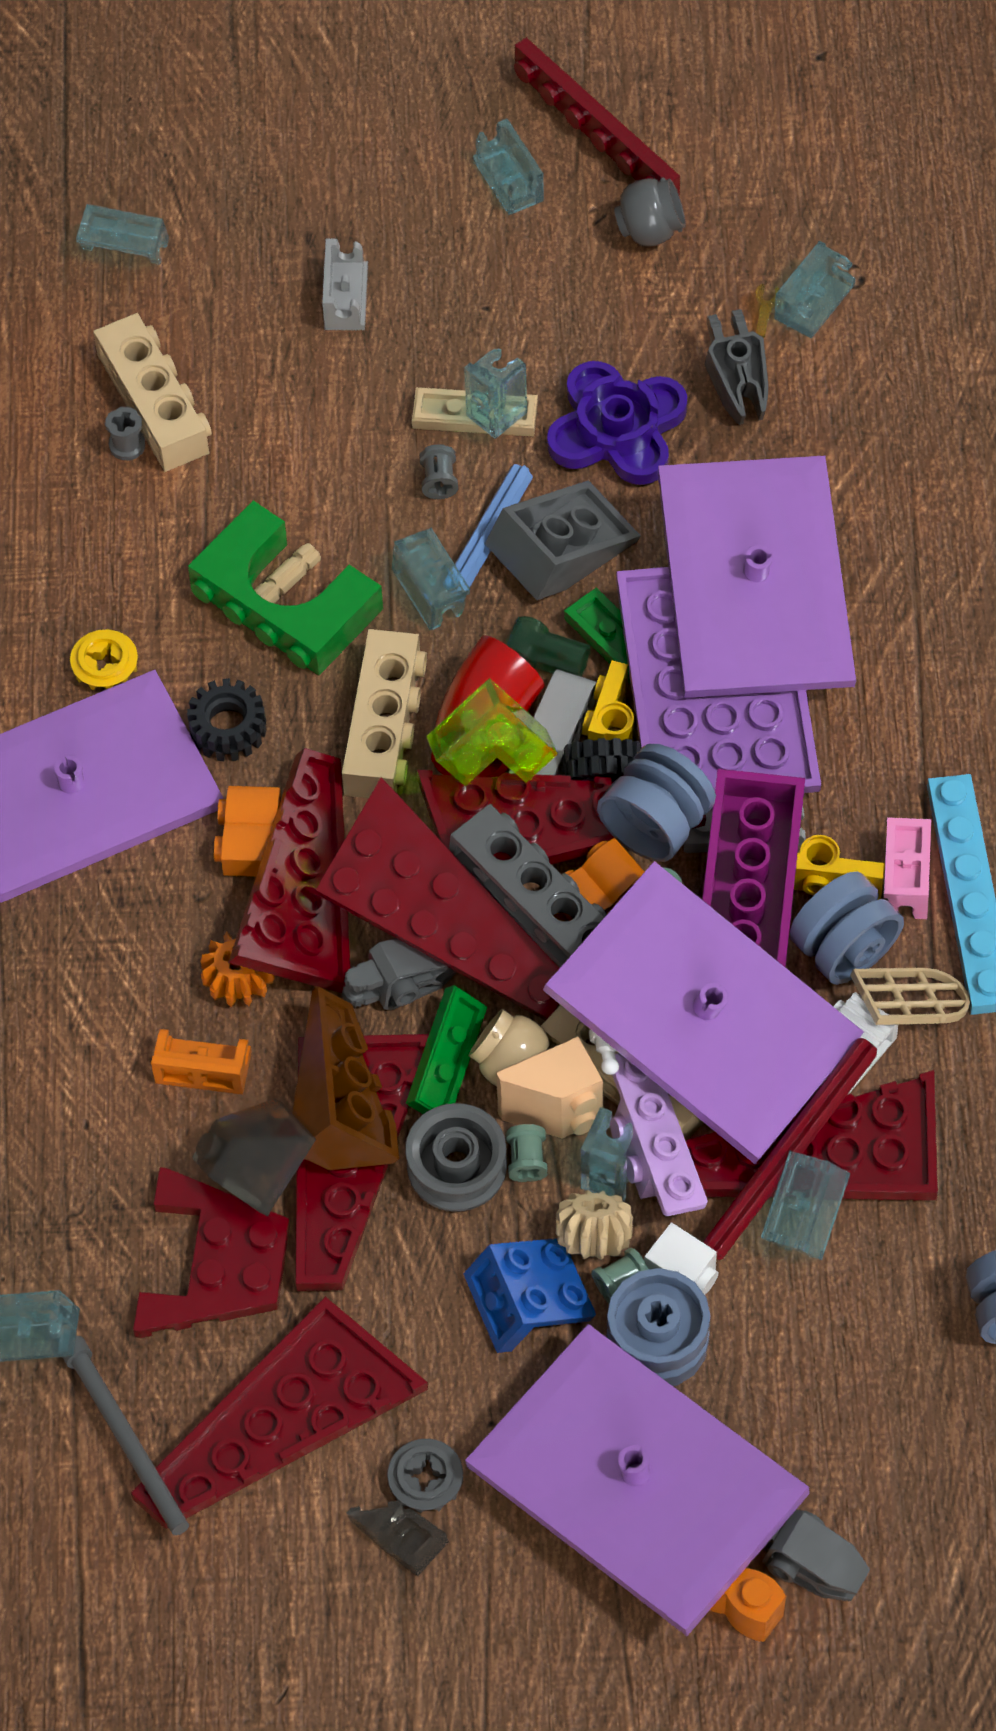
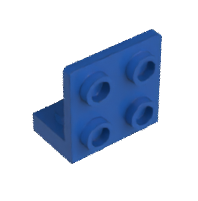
(526, 1288)

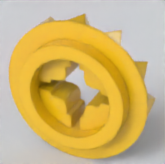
(95, 647)

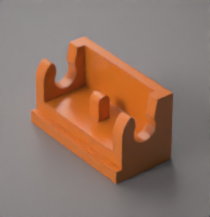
(200, 1064)

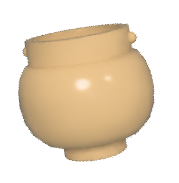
(506, 1043)

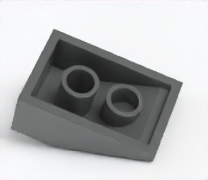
(559, 538)

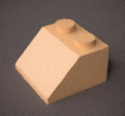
(552, 1090)

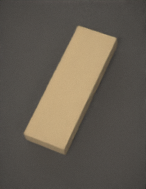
(447, 412)

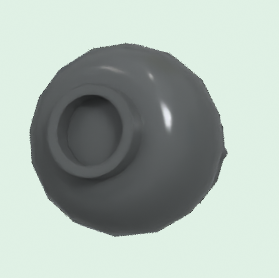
(650, 211)

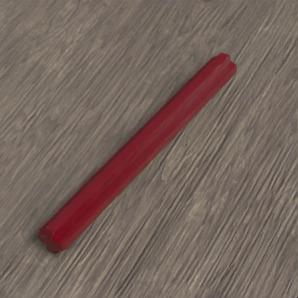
(795, 1139)

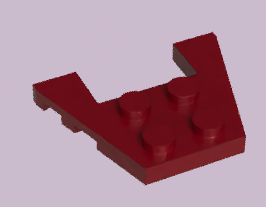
(234, 1258)

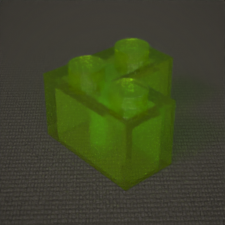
(491, 728)

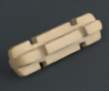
(289, 573)

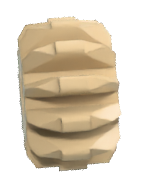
(594, 1224)

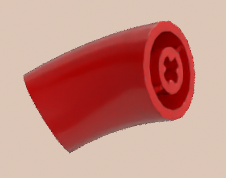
(503, 666)

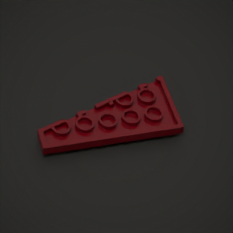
(420, 893)
(875, 1136)

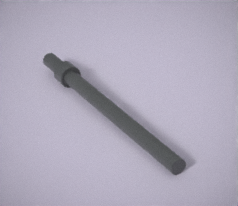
(126, 1437)

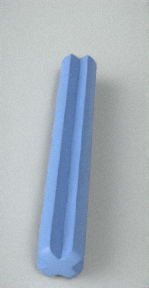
(508, 494)

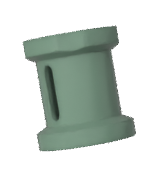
(526, 1152)
(611, 1277)

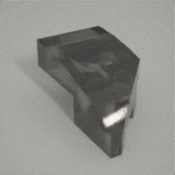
(401, 1534)

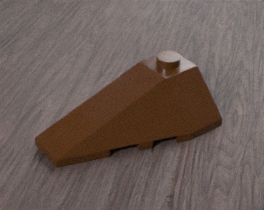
(338, 1093)

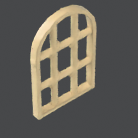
(950, 983)

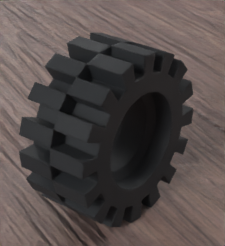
(226, 699)
(599, 758)

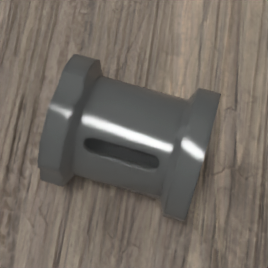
(125, 428)
(438, 471)

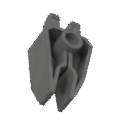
(737, 366)
(394, 976)
(815, 1558)

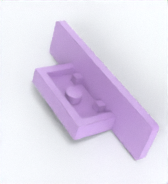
(658, 1151)

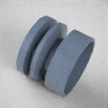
(656, 802)

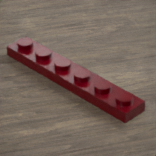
(589, 115)

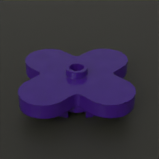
(617, 422)

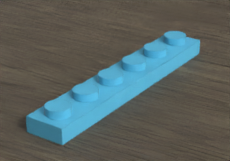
(967, 885)

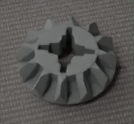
(411, 1460)

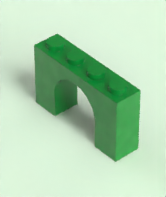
(307, 632)

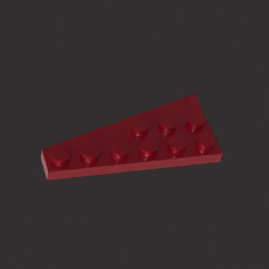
(547, 809)
(285, 923)
(338, 1202)
(297, 1399)

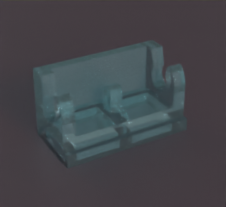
(509, 169)
(122, 232)
(814, 290)
(495, 395)
(429, 577)
(605, 1158)
(805, 1205)
(37, 1325)

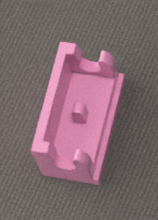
(908, 864)

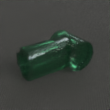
(545, 649)

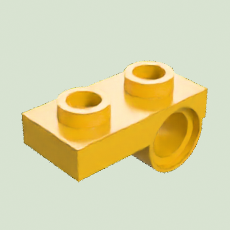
(610, 707)
(814, 877)

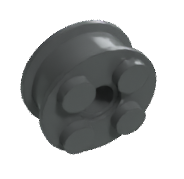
(461, 1183)

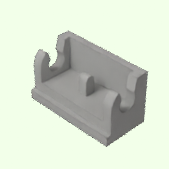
(344, 287)

